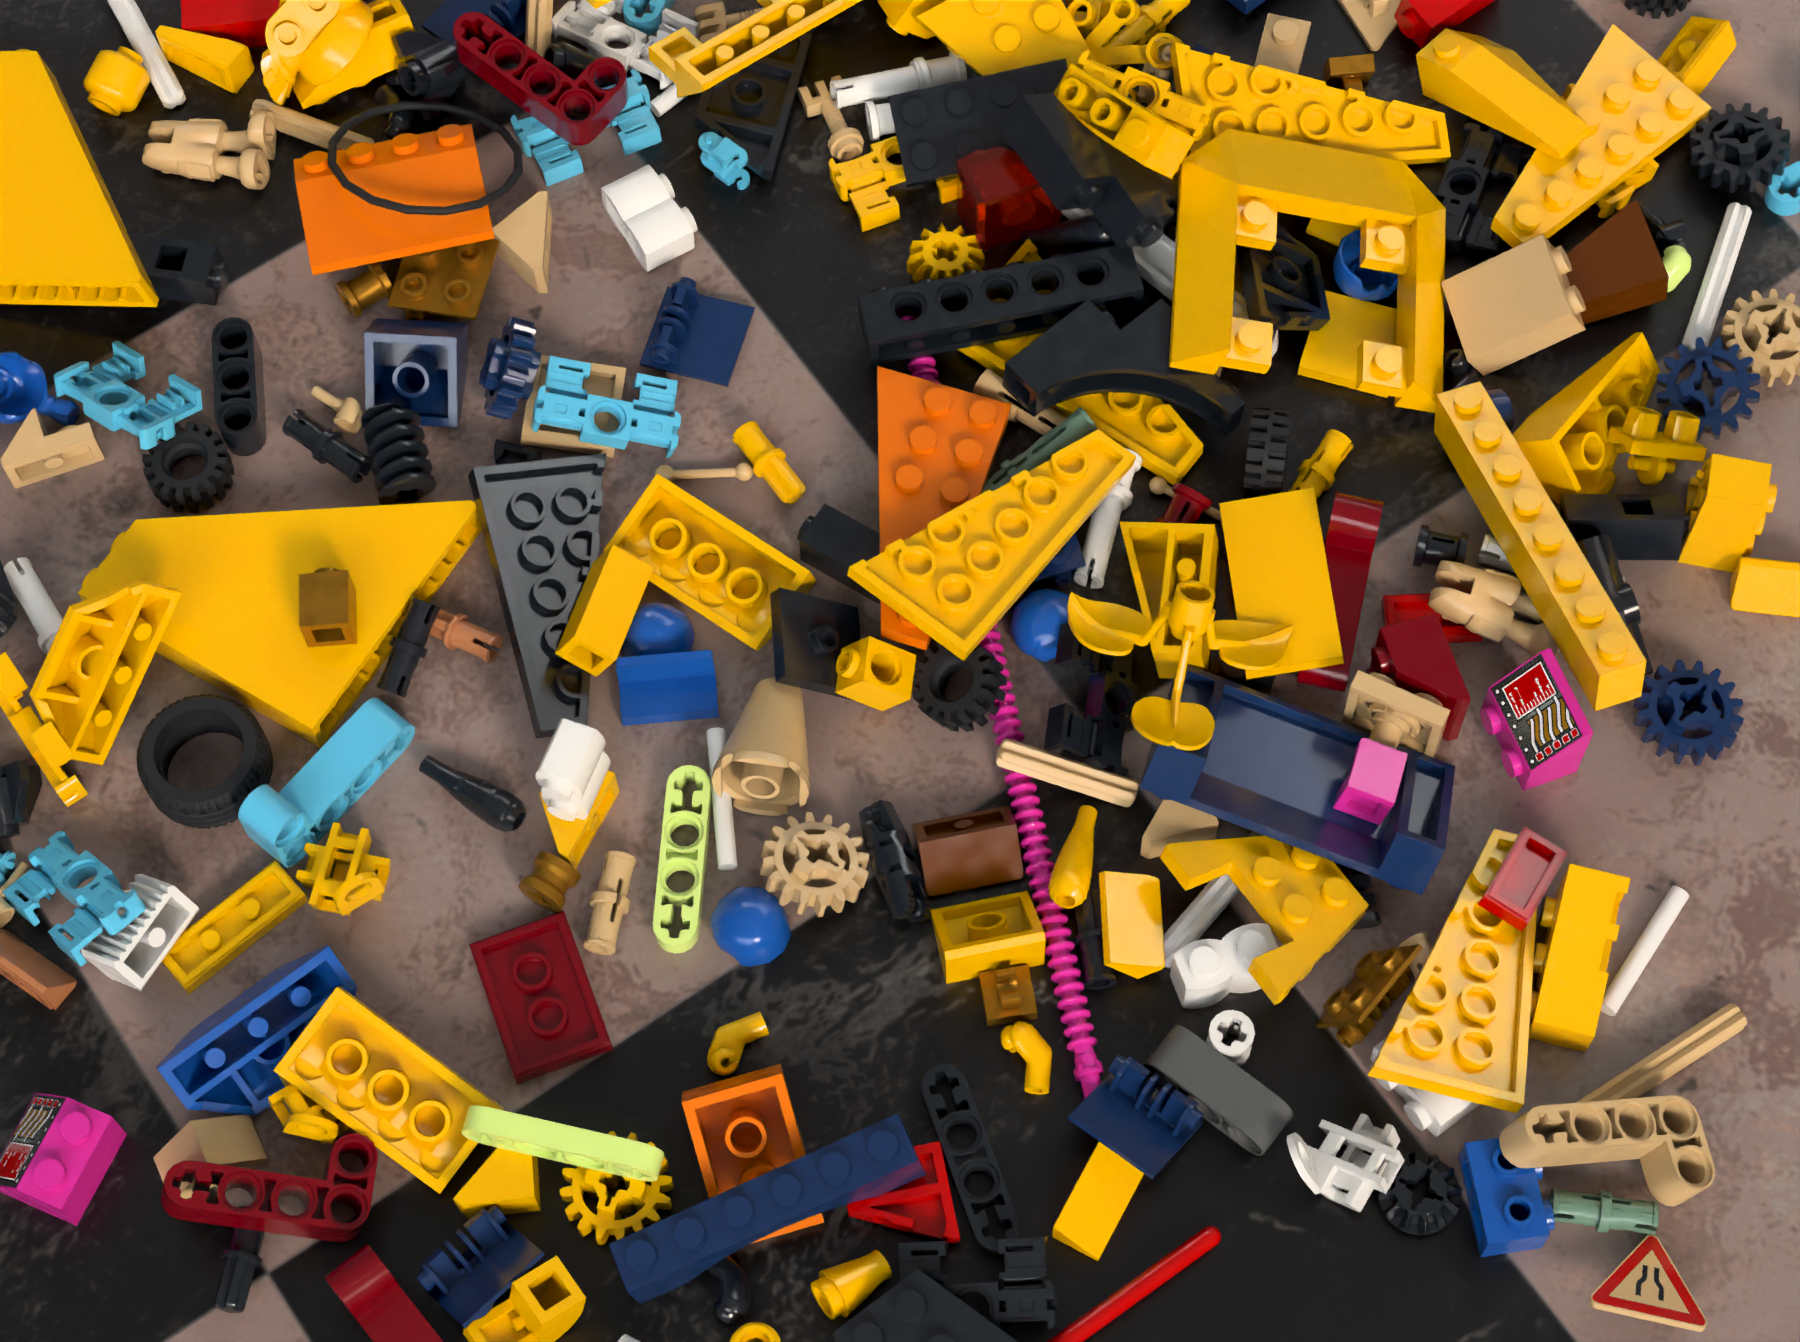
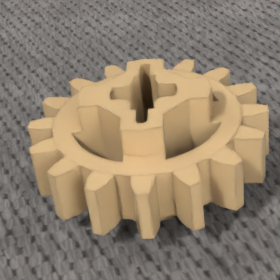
(1752, 324)
(814, 862)

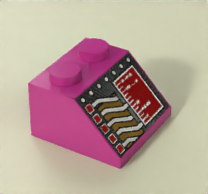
(1536, 722)
(59, 1155)

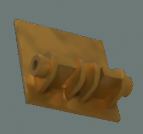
(444, 281)
(1377, 983)

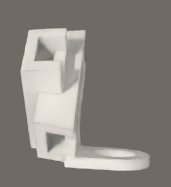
(1355, 1170)

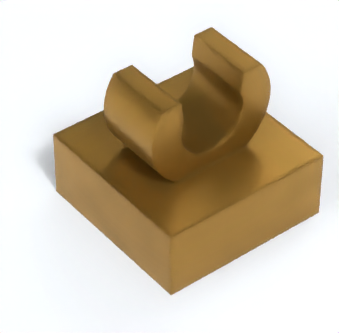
(1349, 71)
(1007, 995)

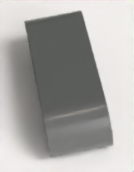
(1224, 1091)

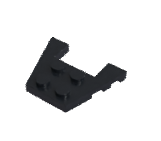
(920, 1312)

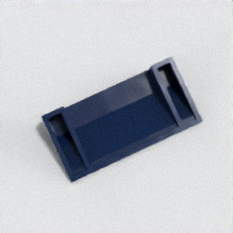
(1280, 775)

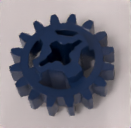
(509, 368)
(1726, 385)
(1704, 730)

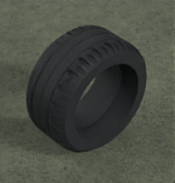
(184, 722)

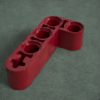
(535, 73)
(1348, 556)
(268, 1187)
(378, 1300)

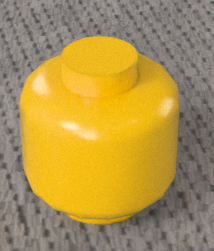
(116, 81)

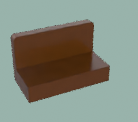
(968, 850)

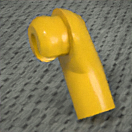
(1034, 1050)

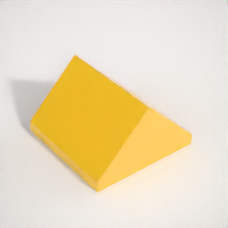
(988, 936)

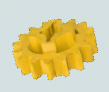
(610, 1211)

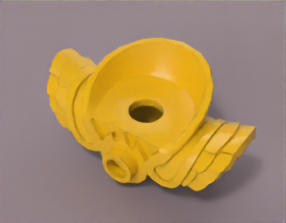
(314, 40)

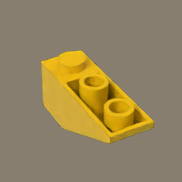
(373, 60)
(1124, 122)

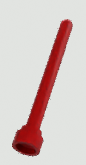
(1140, 1286)

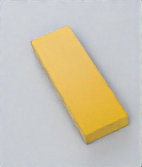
(233, 926)

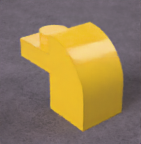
(538, 1308)

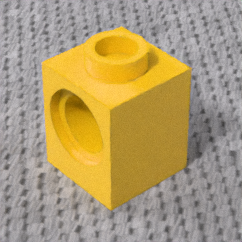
(875, 673)

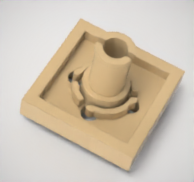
(1394, 714)

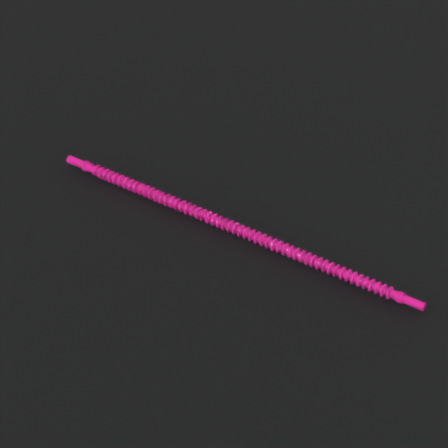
(1087, 1067)

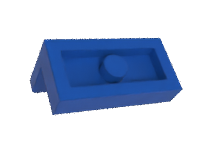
(667, 687)

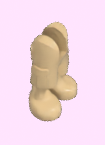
(199, 147)
(1487, 604)

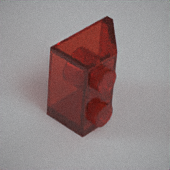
(1000, 198)

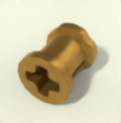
(364, 290)

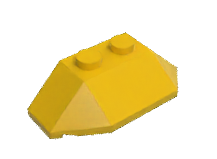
(100, 664)

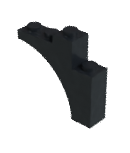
(1087, 172)
(1093, 356)

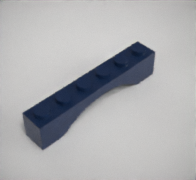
(825, 1179)

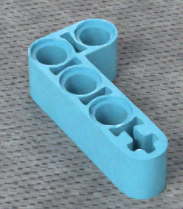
(326, 783)

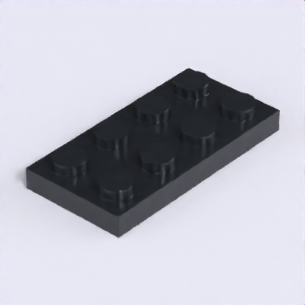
(961, 117)

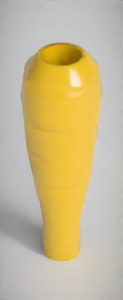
(1074, 865)

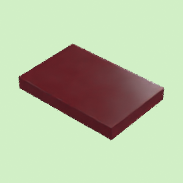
(540, 997)

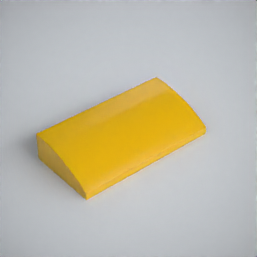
(709, 561)
(385, 1087)

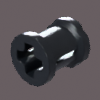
(1435, 546)

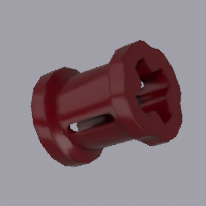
(1183, 496)

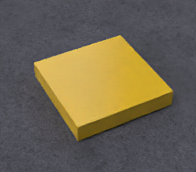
(1332, 350)

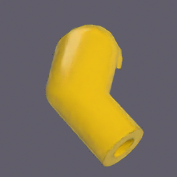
(730, 1040)

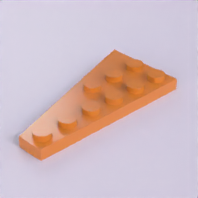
(931, 459)

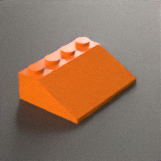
(409, 169)

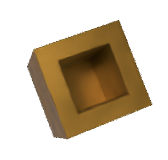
(327, 608)

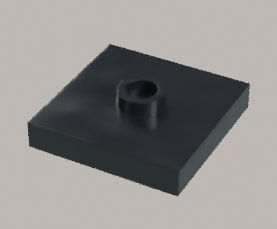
(810, 639)

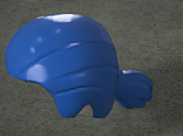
(25, 388)

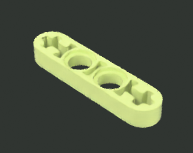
(685, 858)
(563, 1143)

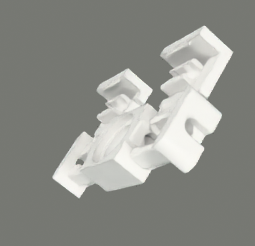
(597, 28)

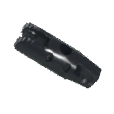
(894, 862)

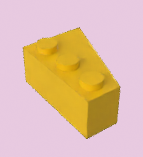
(1161, 559)
(1575, 956)

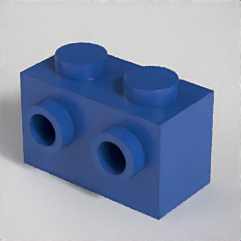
(1503, 1200)

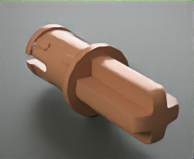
(460, 633)

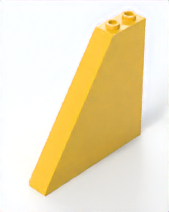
(56, 214)
(243, 596)

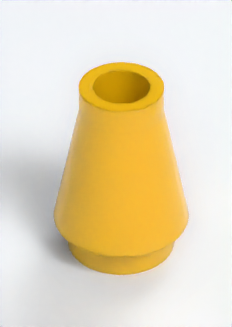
(847, 1285)

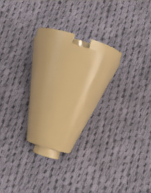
(766, 753)

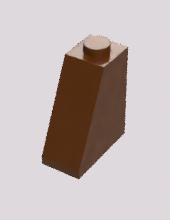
(1618, 267)

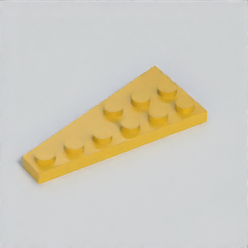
(1006, 33)
(1306, 110)
(1632, 117)
(1128, 418)
(986, 552)
(1470, 1004)

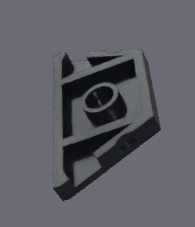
(756, 104)
(1284, 284)

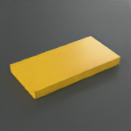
(1283, 575)

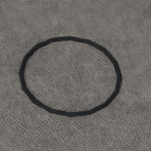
(424, 210)

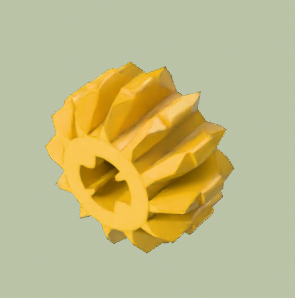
(944, 254)

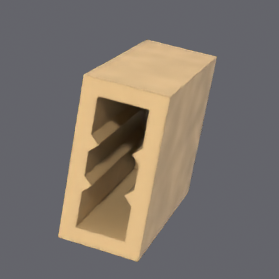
(1514, 304)

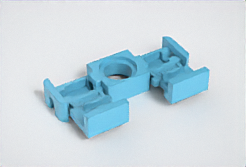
(560, 163)
(104, 389)
(566, 408)
(96, 902)

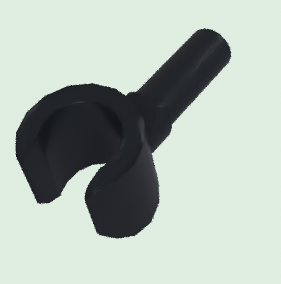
(1664, 234)

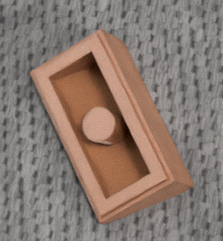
(33, 971)

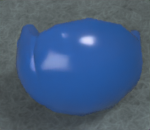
(1357, 281)
(1037, 623)
(658, 630)
(750, 926)

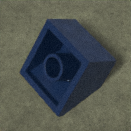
(417, 367)

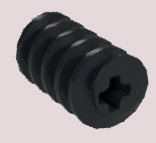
(397, 454)

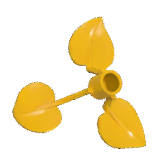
(1242, 644)

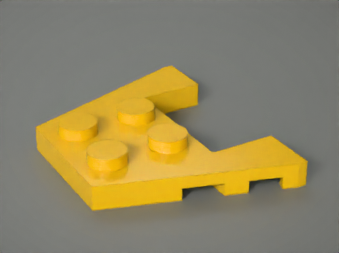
(1292, 890)

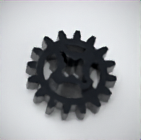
(1740, 147)

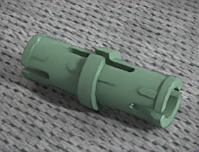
(1604, 1211)

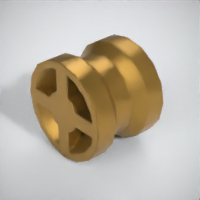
(549, 881)

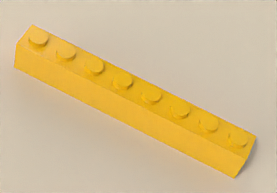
(1539, 547)

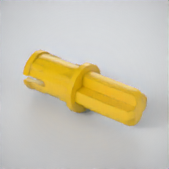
(769, 462)

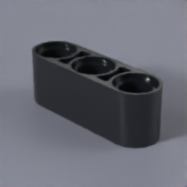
(244, 404)

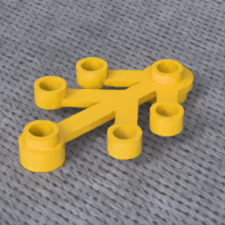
(1121, 55)

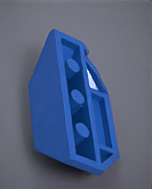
(232, 1053)

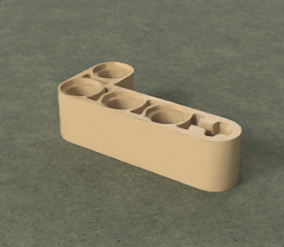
(1656, 1130)

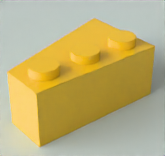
(1726, 511)

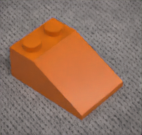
(744, 1131)

